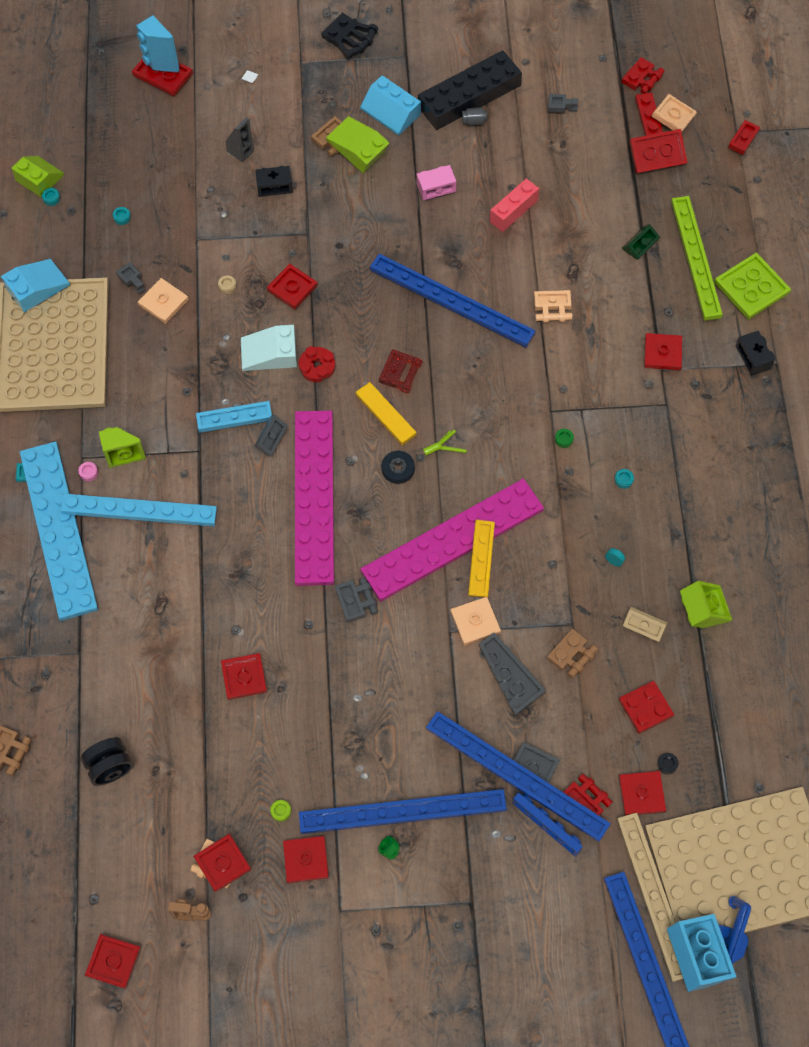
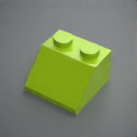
(36, 174)
(120, 447)
(705, 604)

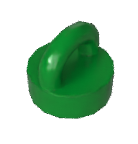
(389, 847)

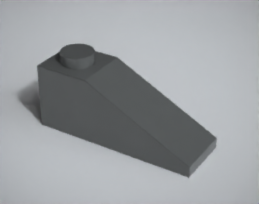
(240, 141)

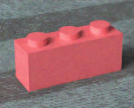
(514, 205)

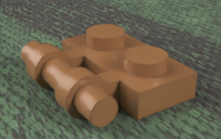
(320, 135)
(567, 649)
(8, 740)
(183, 911)

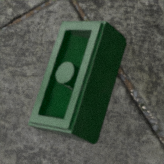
(641, 241)

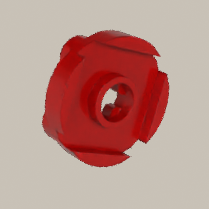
(316, 354)

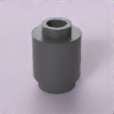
(474, 116)

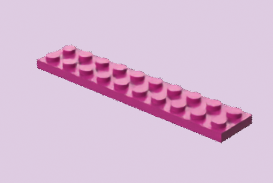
(314, 498)
(449, 540)

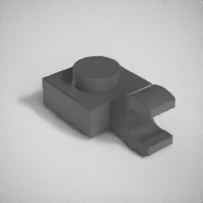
(559, 103)
(130, 275)

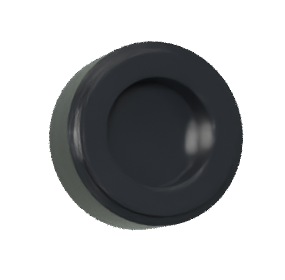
(667, 763)

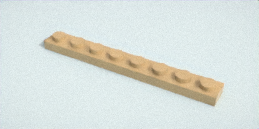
(650, 888)

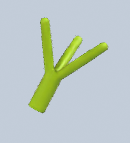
(432, 448)

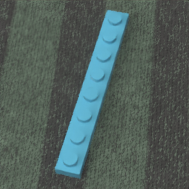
(138, 510)

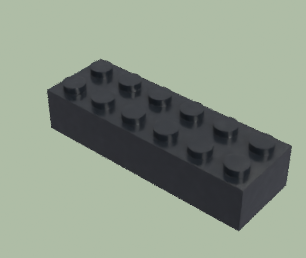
(470, 89)

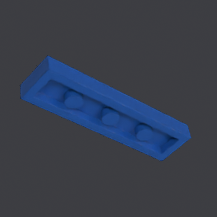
(542, 819)

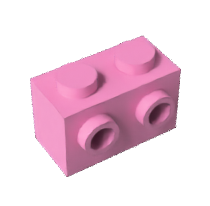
(436, 182)

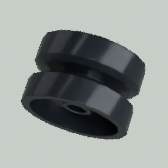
(106, 761)

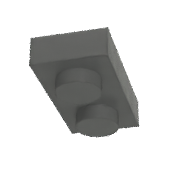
(271, 435)

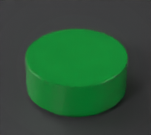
(564, 438)

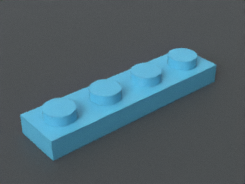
(233, 416)

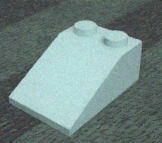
(269, 349)

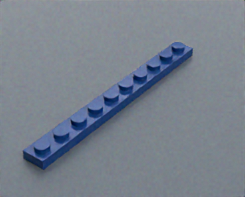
(452, 300)
(518, 776)
(402, 811)
(645, 961)

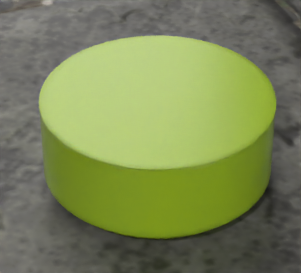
(280, 810)

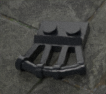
(344, 27)

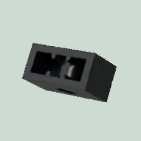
(274, 181)
(755, 353)

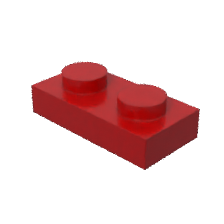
(744, 137)

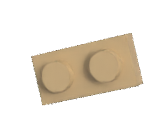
(645, 624)

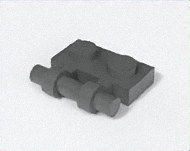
(350, 601)

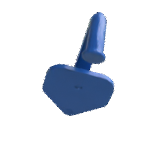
(735, 938)

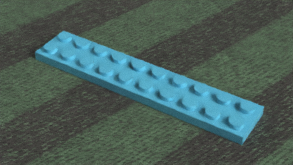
(58, 532)

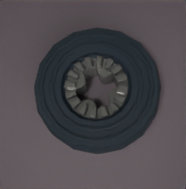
(398, 458)

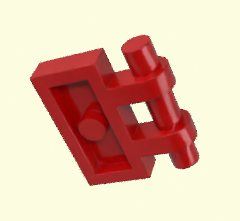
(639, 72)
(579, 795)

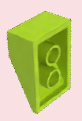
(358, 143)

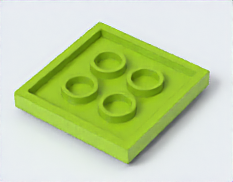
(752, 286)

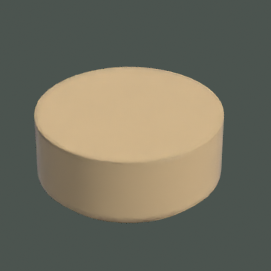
(227, 284)

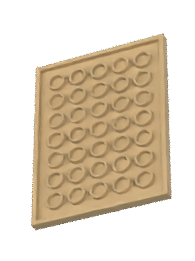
(55, 350)
(740, 851)

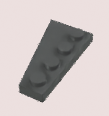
(512, 676)

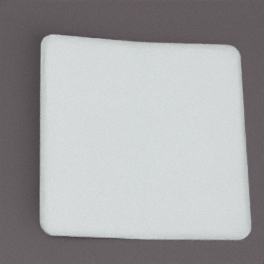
(249, 76)

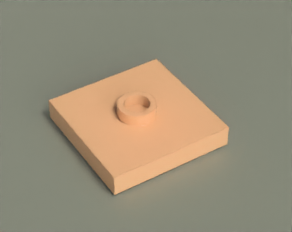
(674, 113)
(163, 300)
(475, 621)

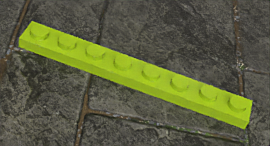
(696, 258)

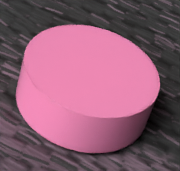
(88, 471)

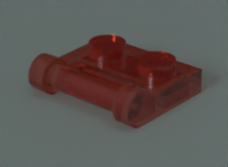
(394, 368)

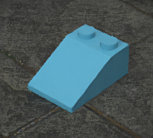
(34, 283)

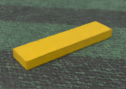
(386, 413)
(481, 558)

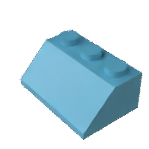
(157, 46)
(391, 105)
(701, 952)

